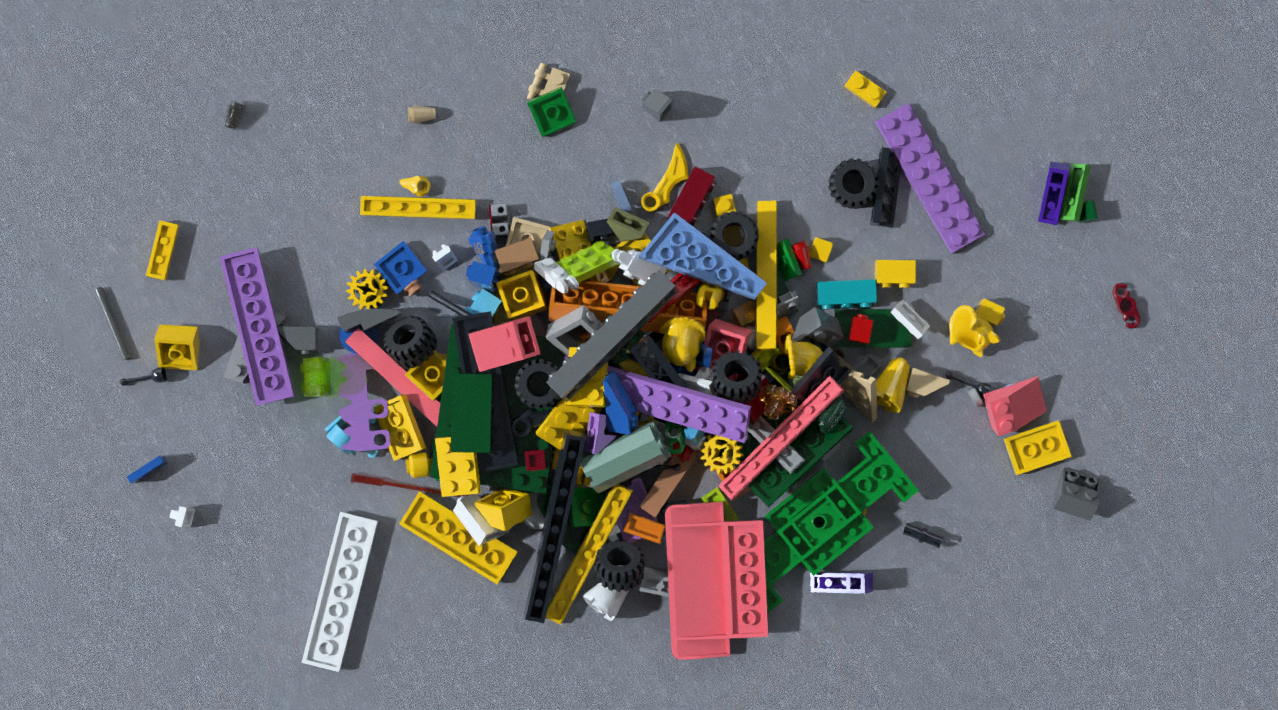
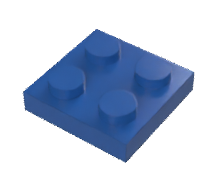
(400, 267)

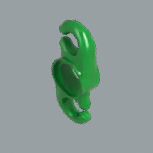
(680, 438)

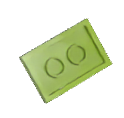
(589, 261)

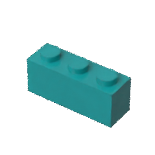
(846, 293)

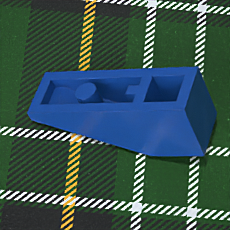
(619, 407)

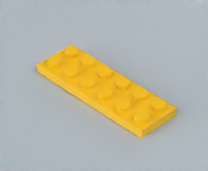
(446, 532)

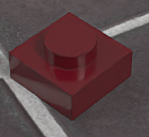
(535, 460)

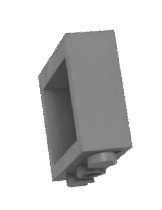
(557, 330)

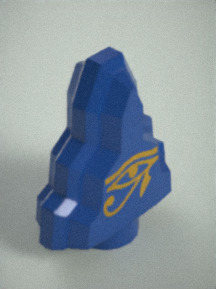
(484, 245)

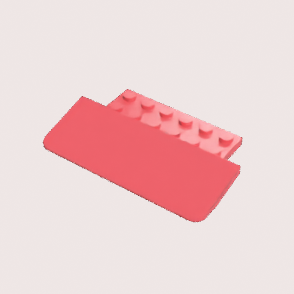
(713, 580)

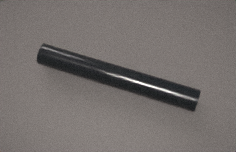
(448, 304)

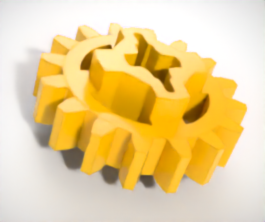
(370, 280)
(726, 459)

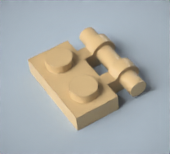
(554, 80)

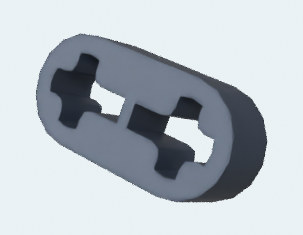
(621, 197)

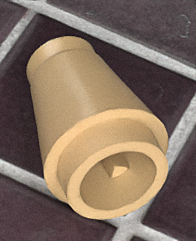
(420, 114)

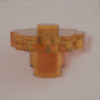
(777, 401)

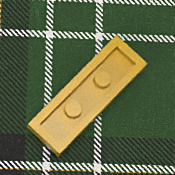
(162, 250)

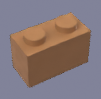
(517, 256)

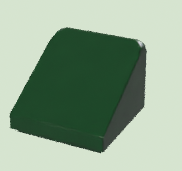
(1088, 212)

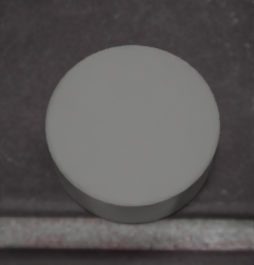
(975, 397)

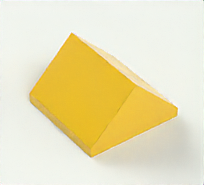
(429, 375)

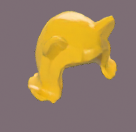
(971, 330)
(682, 341)
(801, 356)

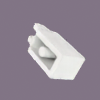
(635, 267)

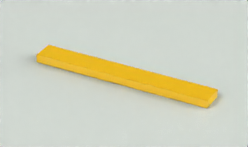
(768, 272)
(587, 553)

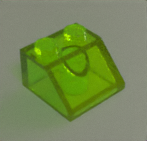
(316, 377)

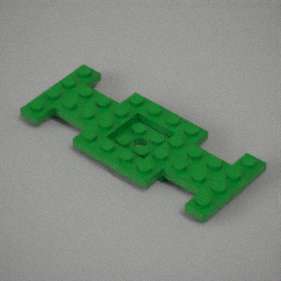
(839, 505)

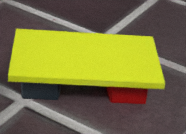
(773, 378)

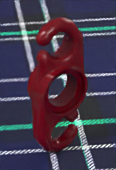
(1126, 314)

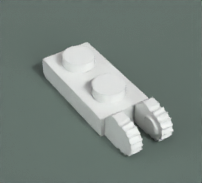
(555, 275)

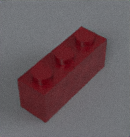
(693, 195)

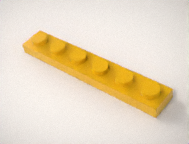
(418, 207)

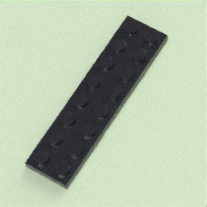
(502, 448)

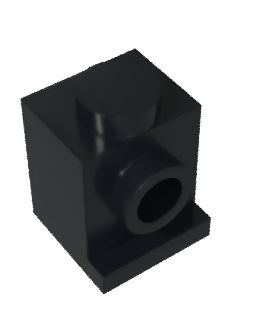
(600, 230)

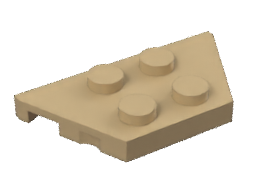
(861, 393)

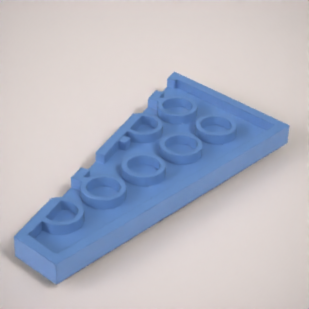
(691, 253)

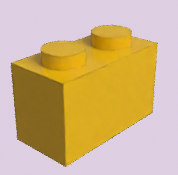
(895, 273)

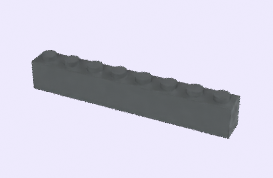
(612, 336)

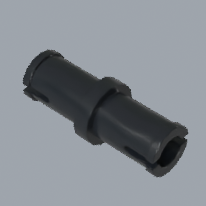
(922, 535)

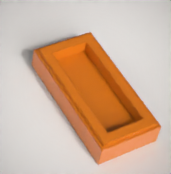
(644, 528)

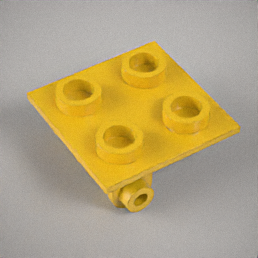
(570, 238)

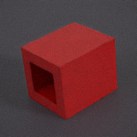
(860, 329)

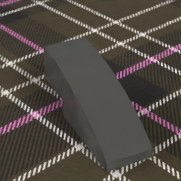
(367, 319)

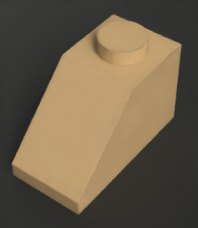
(923, 383)

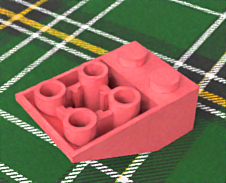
(504, 343)

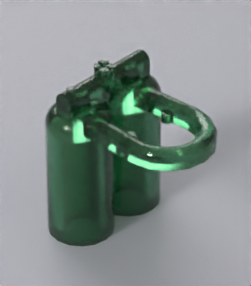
(831, 416)

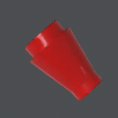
(802, 254)

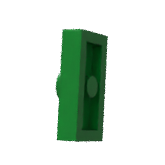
(787, 261)

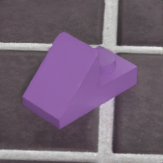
(596, 438)

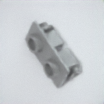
(789, 304)

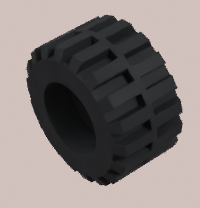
(861, 169)
(744, 222)
(410, 342)
(737, 364)
(522, 387)
(619, 577)

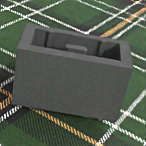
(818, 329)
(1077, 494)

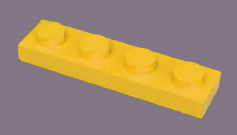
(732, 234)

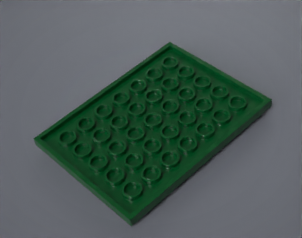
(515, 476)

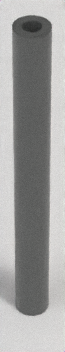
(112, 323)

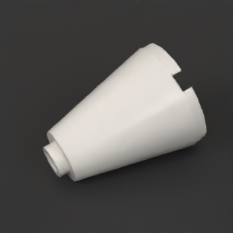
(605, 601)

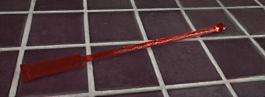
(380, 482)

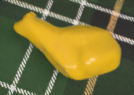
(417, 185)

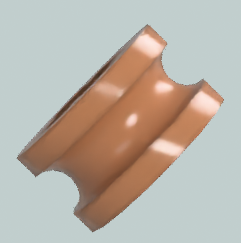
(413, 288)

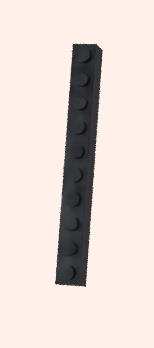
(554, 525)

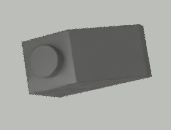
(657, 104)
(301, 338)

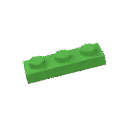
(1075, 192)

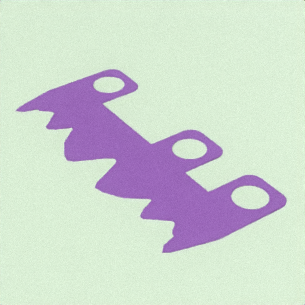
(360, 410)

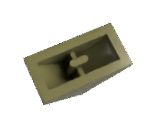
(626, 225)

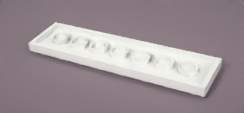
(340, 591)

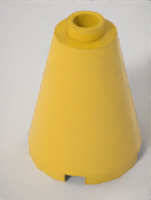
(892, 385)

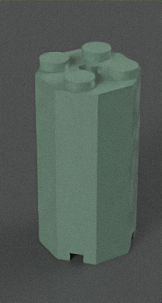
(625, 457)

